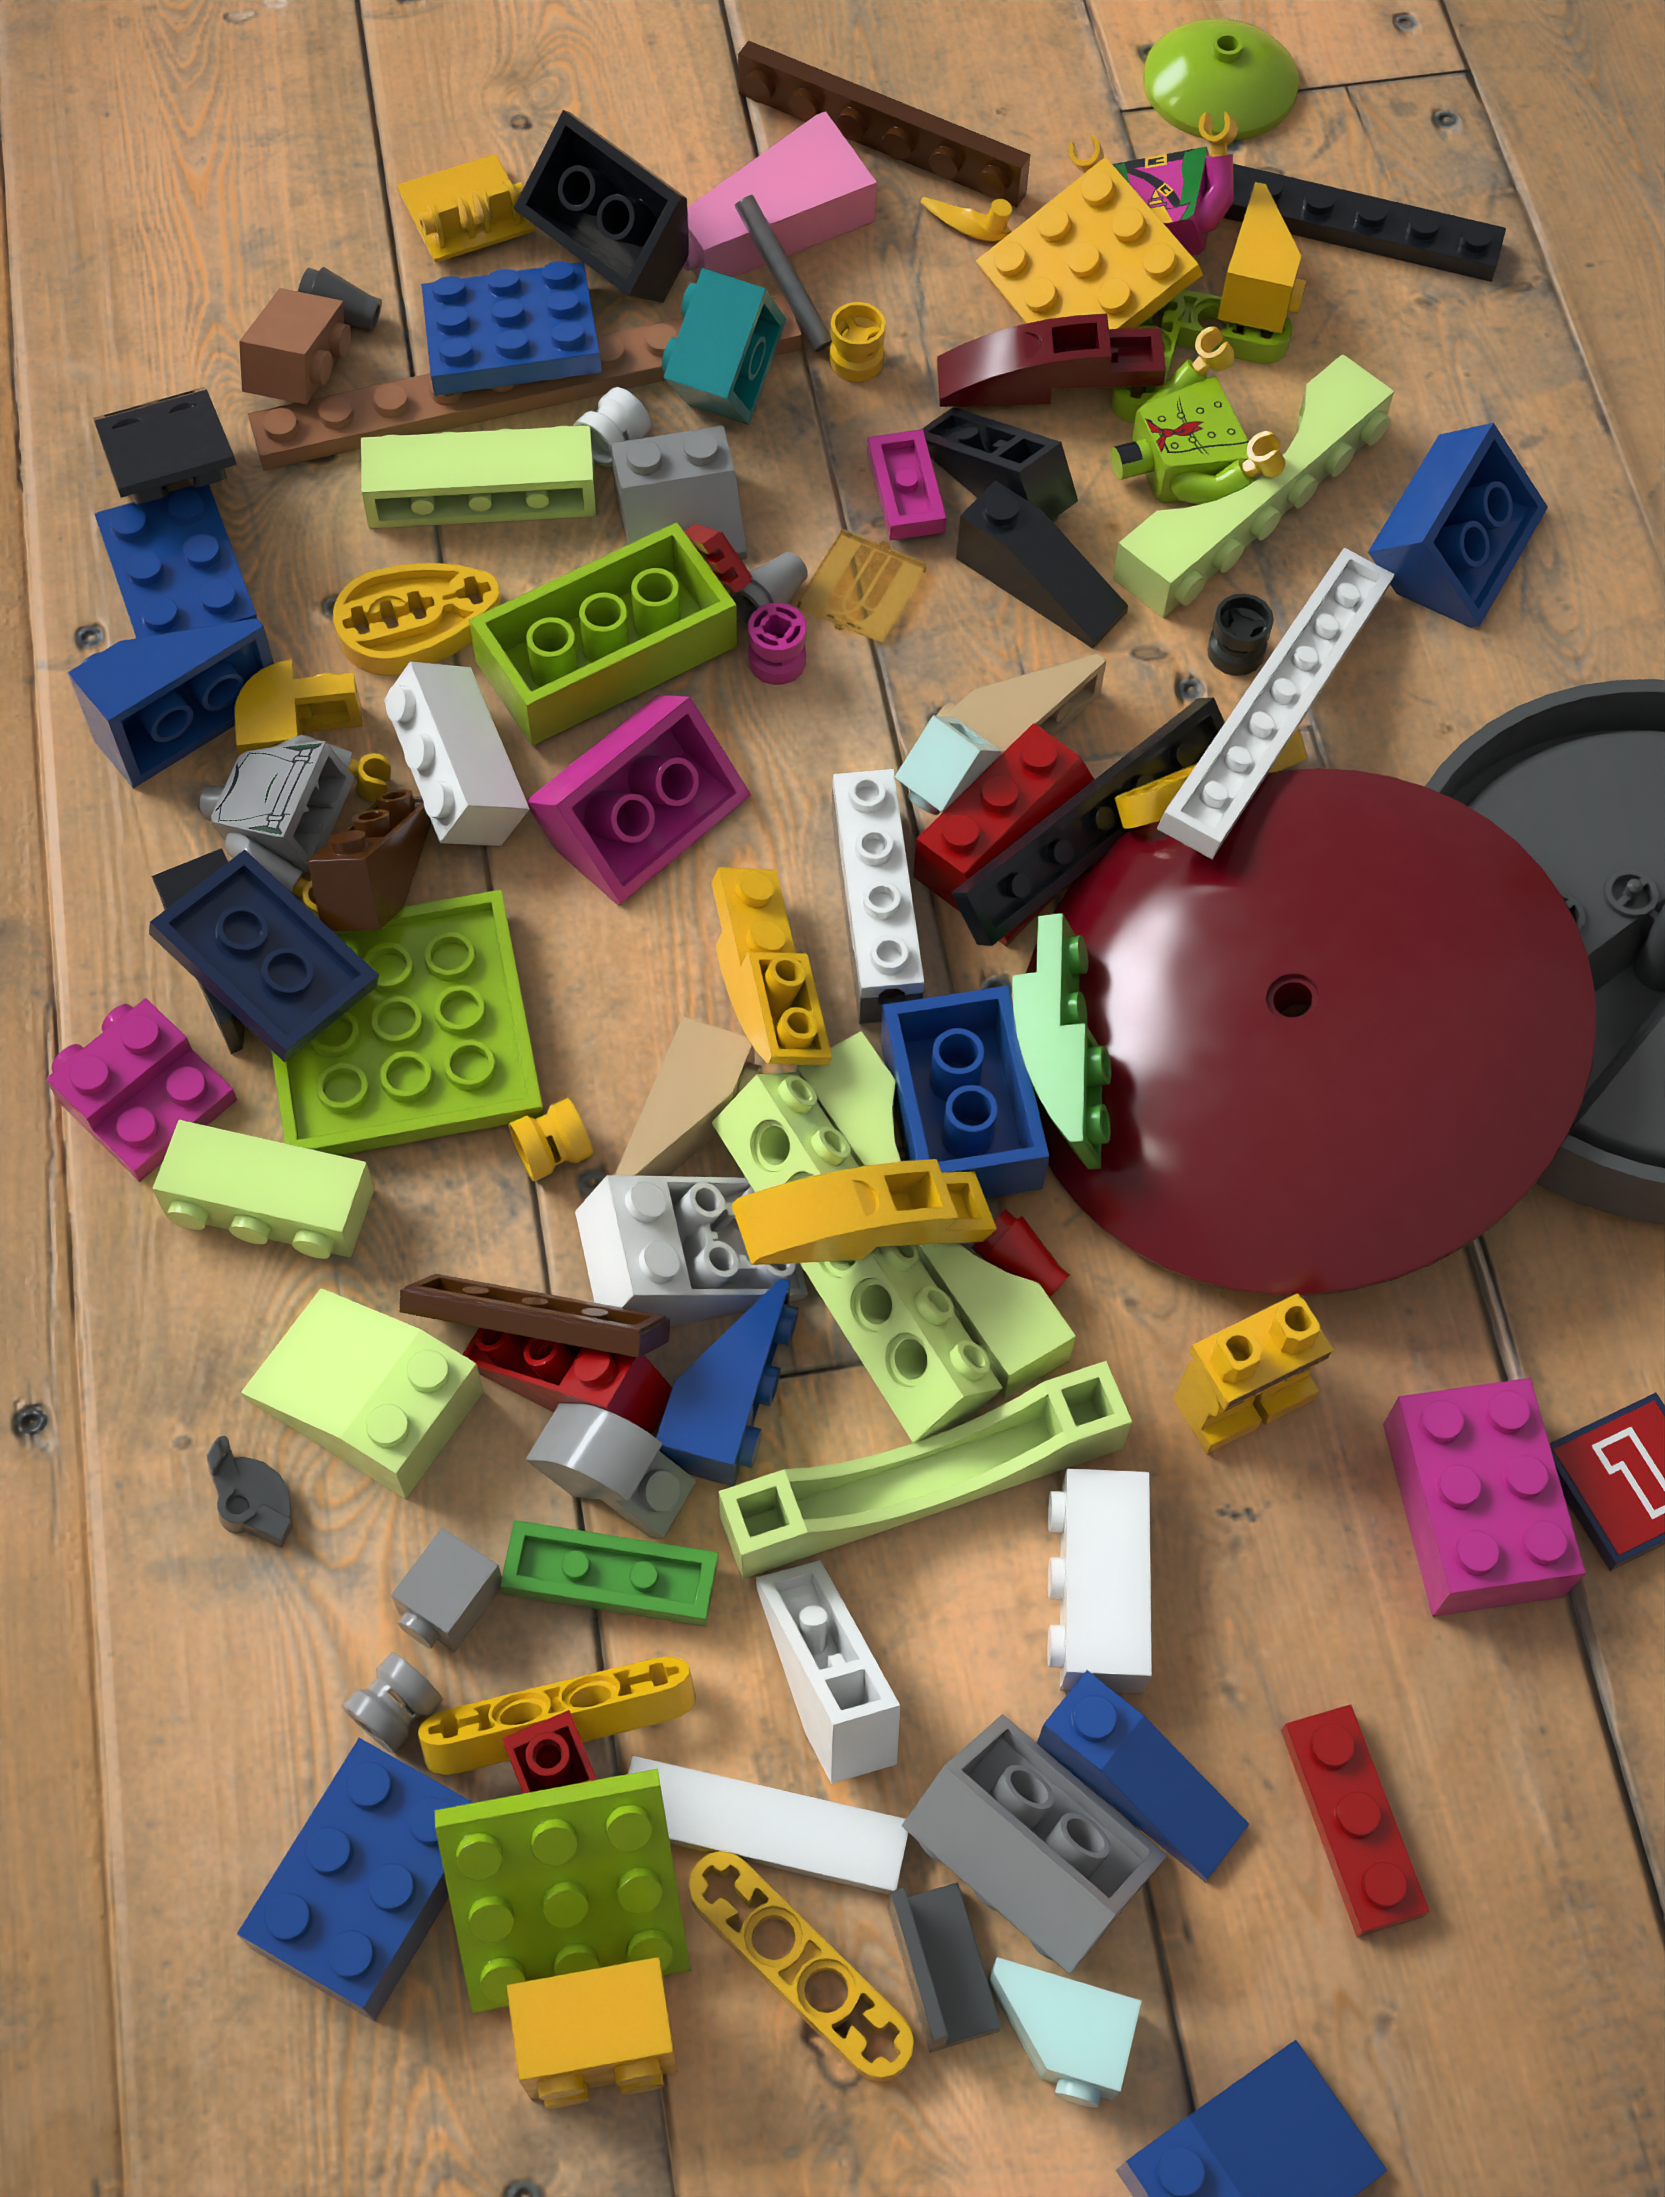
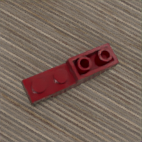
(1049, 354)

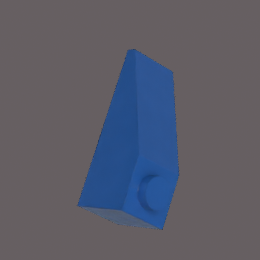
(1141, 1775)

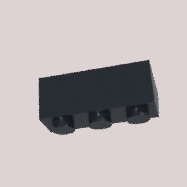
(607, 210)

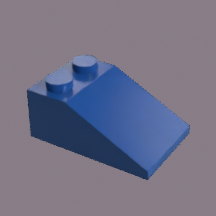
(167, 692)
(1260, 2138)

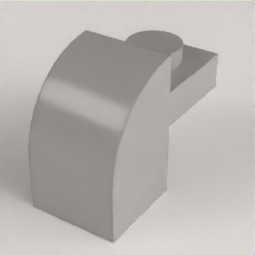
(613, 1461)

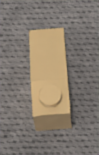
(1042, 697)
(693, 1086)

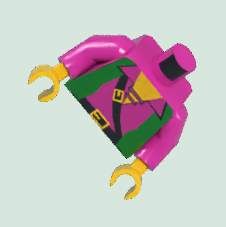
(1183, 187)

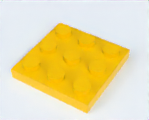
(1091, 254)

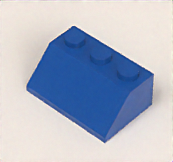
(1460, 525)

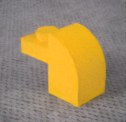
(281, 706)

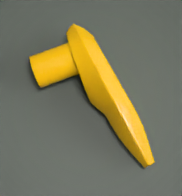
(973, 223)

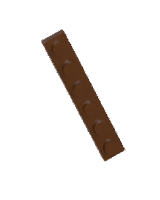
(884, 123)

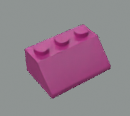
(639, 796)

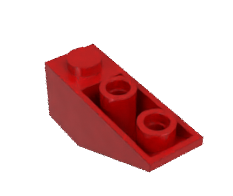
(572, 1374)

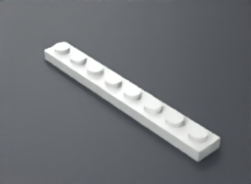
(1275, 704)

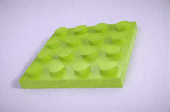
(429, 1047)

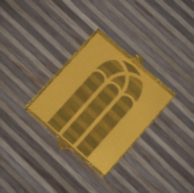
(862, 585)

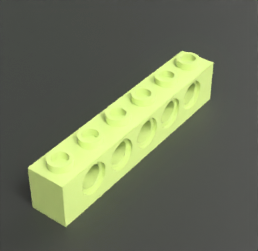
(882, 1303)

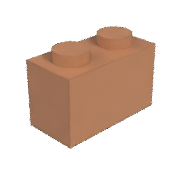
(293, 346)

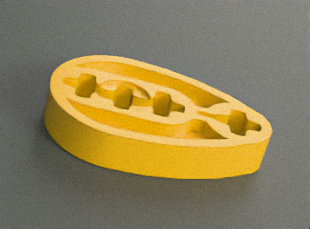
(398, 590)

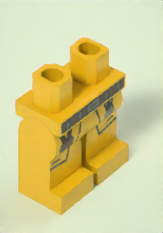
(1252, 1373)

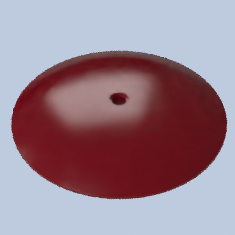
(1384, 1117)

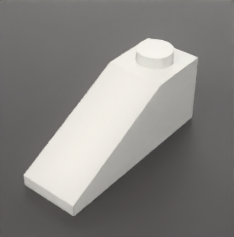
(831, 1673)

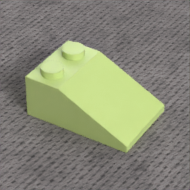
(367, 1389)

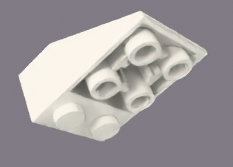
(674, 1248)

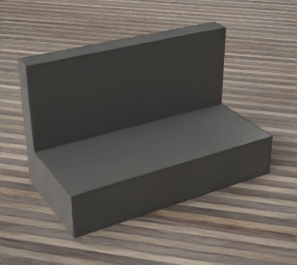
(943, 1966)

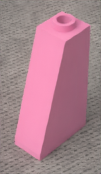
(806, 188)

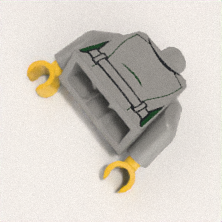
(287, 803)

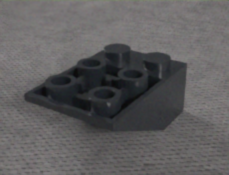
(164, 445)

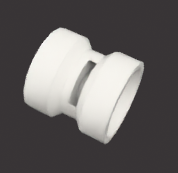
(617, 420)

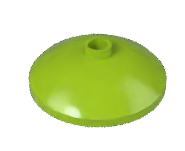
(1218, 69)

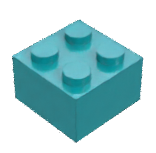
(723, 345)

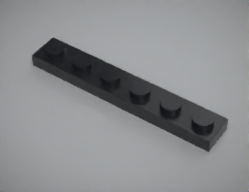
(1375, 224)
(1079, 830)

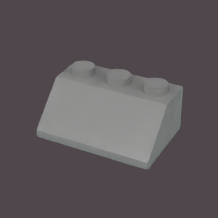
(1033, 1842)

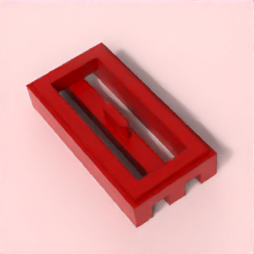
(722, 561)

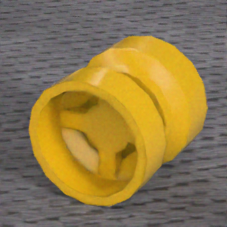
(857, 341)
(564, 1133)

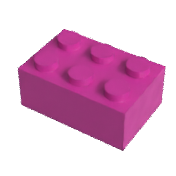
(1482, 1497)

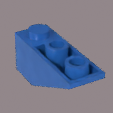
(718, 1397)

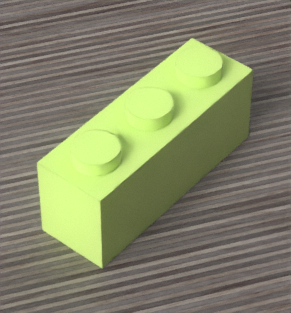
(263, 1190)

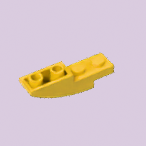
(762, 971)
(860, 1209)

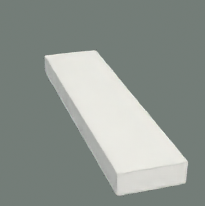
(780, 1828)

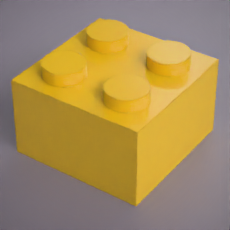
(592, 2032)

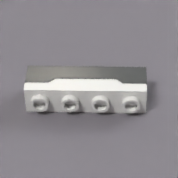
(875, 891)

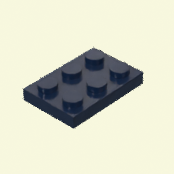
(263, 955)

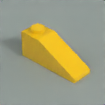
(1263, 269)

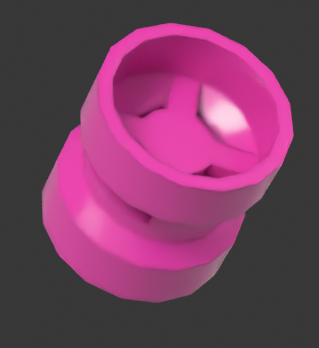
(777, 643)

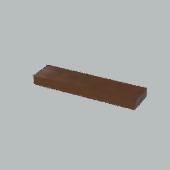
(536, 1315)

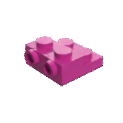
(137, 1086)

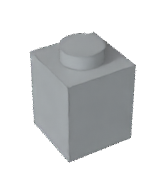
(446, 1592)

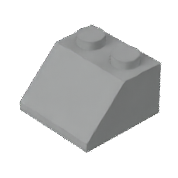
(678, 480)

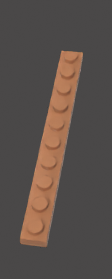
(409, 406)

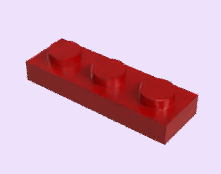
(1354, 1821)

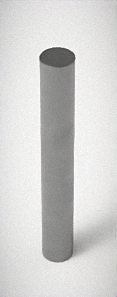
(783, 273)

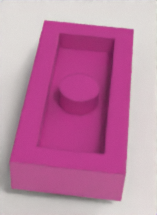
(906, 484)

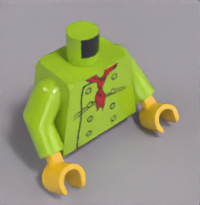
(1191, 437)

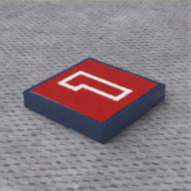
(1617, 1480)

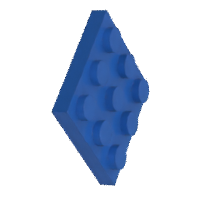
(510, 328)

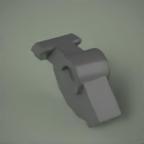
(249, 1495)

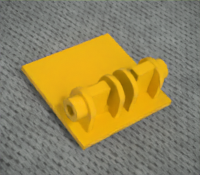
(465, 207)

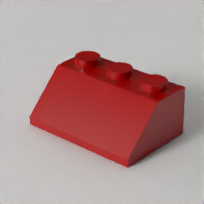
(996, 811)

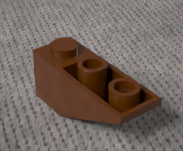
(370, 864)

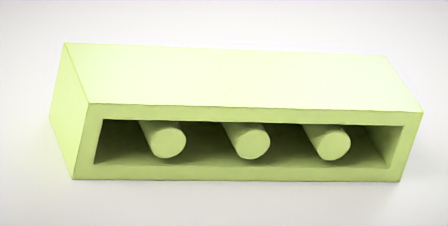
(478, 476)

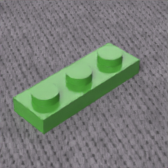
(609, 1573)

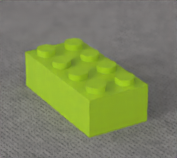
(604, 633)

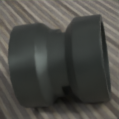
(1240, 634)

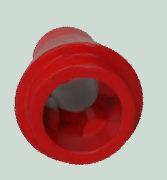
(1021, 1252)

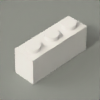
(455, 754)
(1102, 1579)

